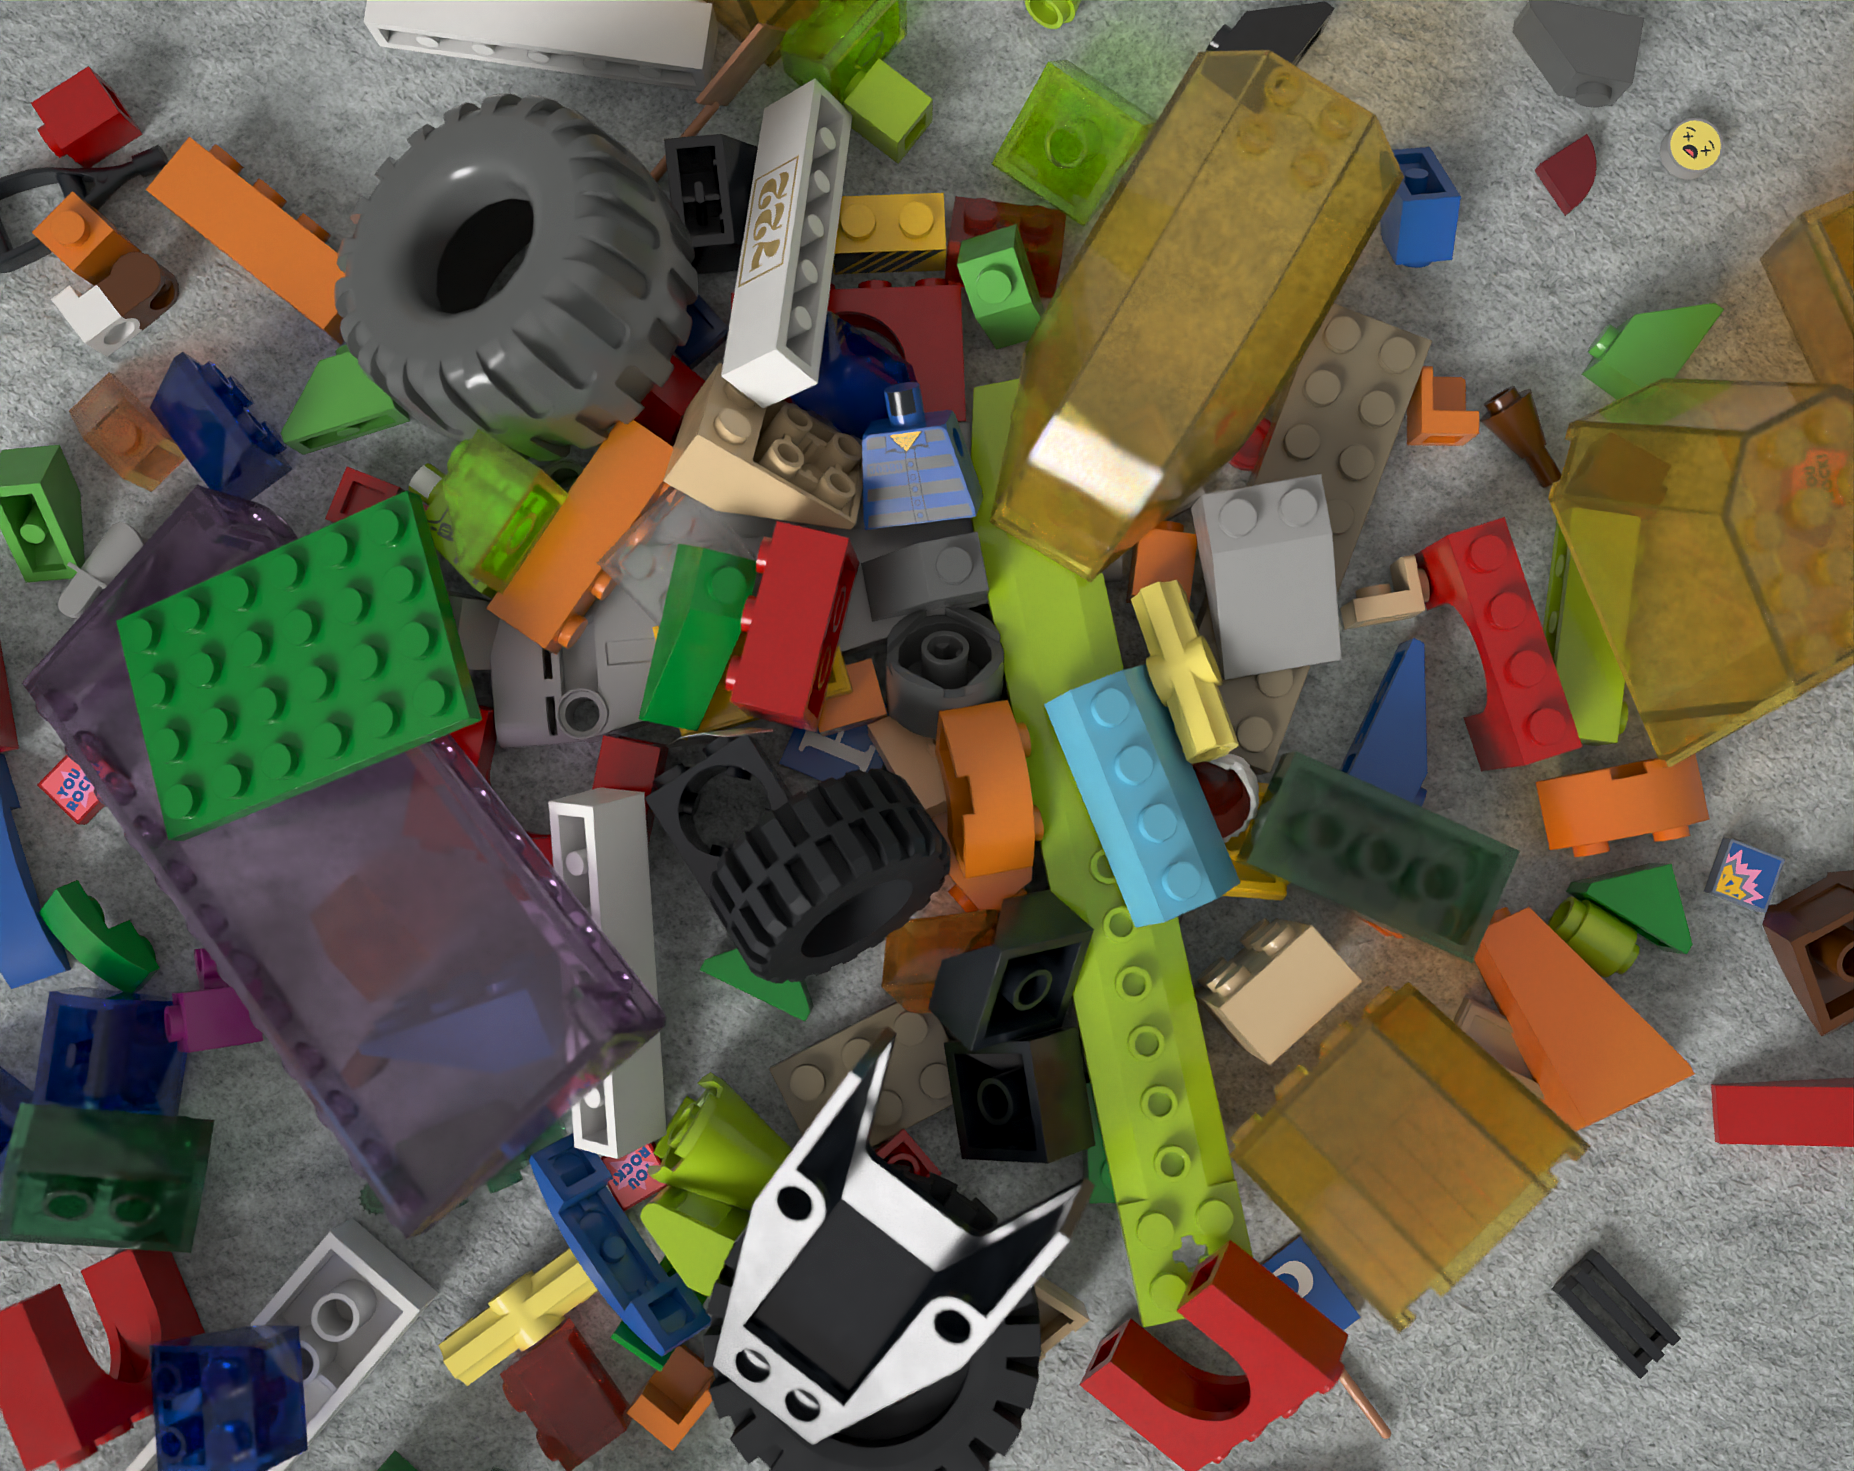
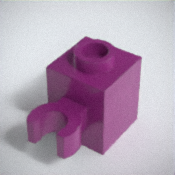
(208, 1016)

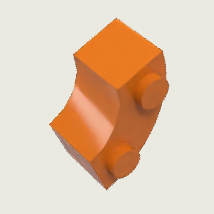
(987, 788)
(1621, 803)

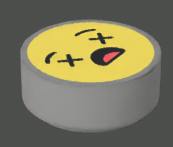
(1691, 148)

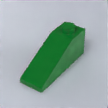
(696, 634)

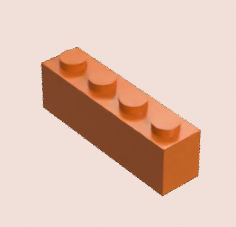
(253, 230)
(562, 569)

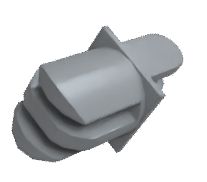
(100, 568)

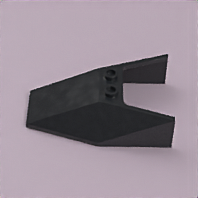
(865, 1280)

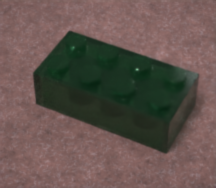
(1378, 856)

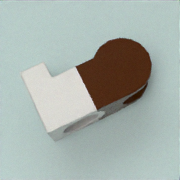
(121, 303)

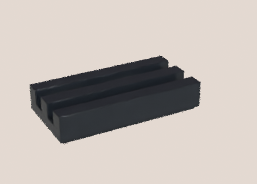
(1650, 1347)

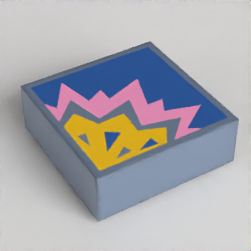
(1744, 875)

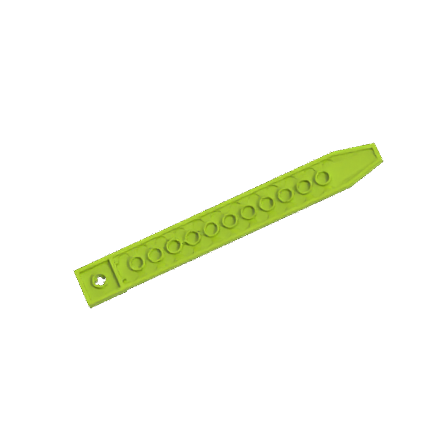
(1134, 983)

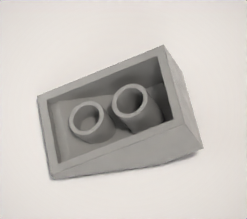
(1269, 575)

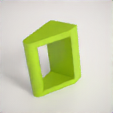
(694, 1234)

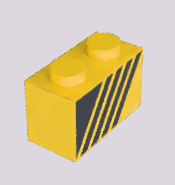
(890, 234)

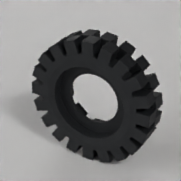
(941, 1427)

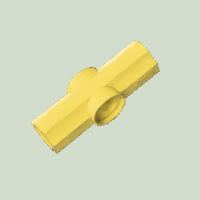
(1184, 672)
(517, 1317)

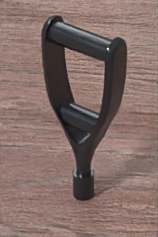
(106, 181)

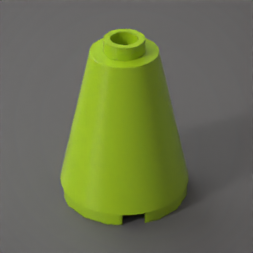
(719, 1147)

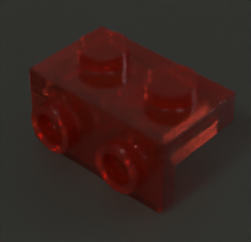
(1038, 226)

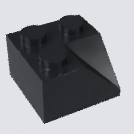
(1018, 980)
(1021, 1098)

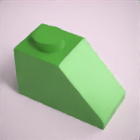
(1000, 286)
(1647, 347)
(339, 406)
(41, 512)

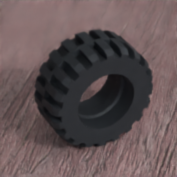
(828, 875)

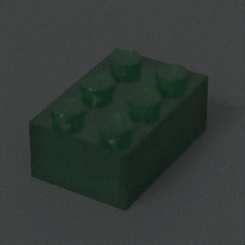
(104, 1178)

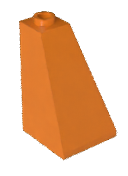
(1571, 1025)

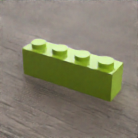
(1582, 653)

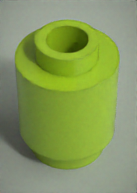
(1595, 936)

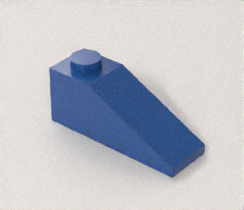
(1393, 734)

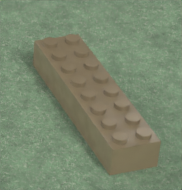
(1336, 422)

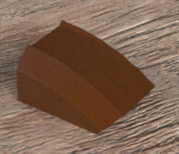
(1816, 948)

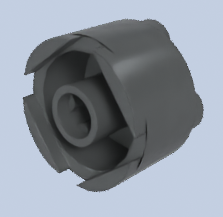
(941, 666)

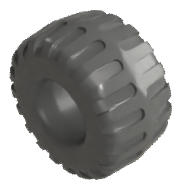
(575, 326)

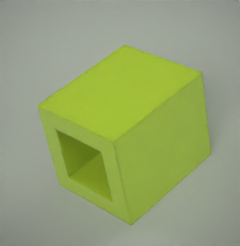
(887, 109)

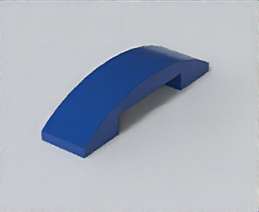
(26, 943)
(611, 1249)

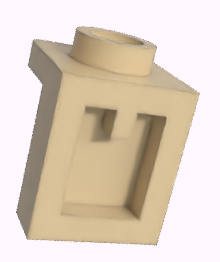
(1380, 606)

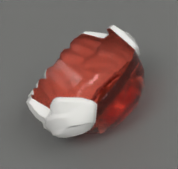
(1230, 793)

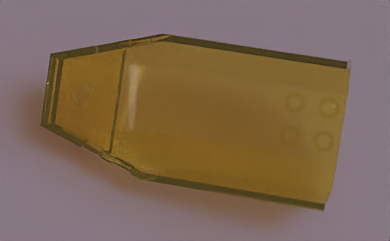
(1189, 303)

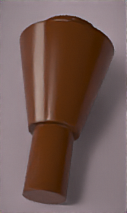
(1517, 424)

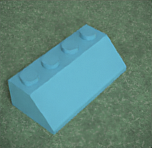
(1142, 796)

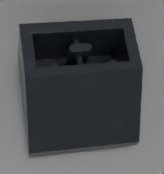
(712, 192)

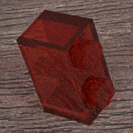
(566, 1396)

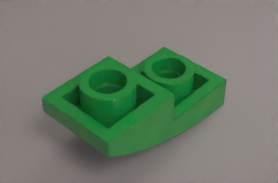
(112, 954)

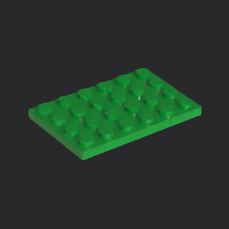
(297, 668)

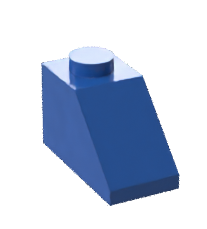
(1423, 213)

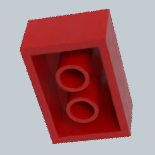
(793, 626)

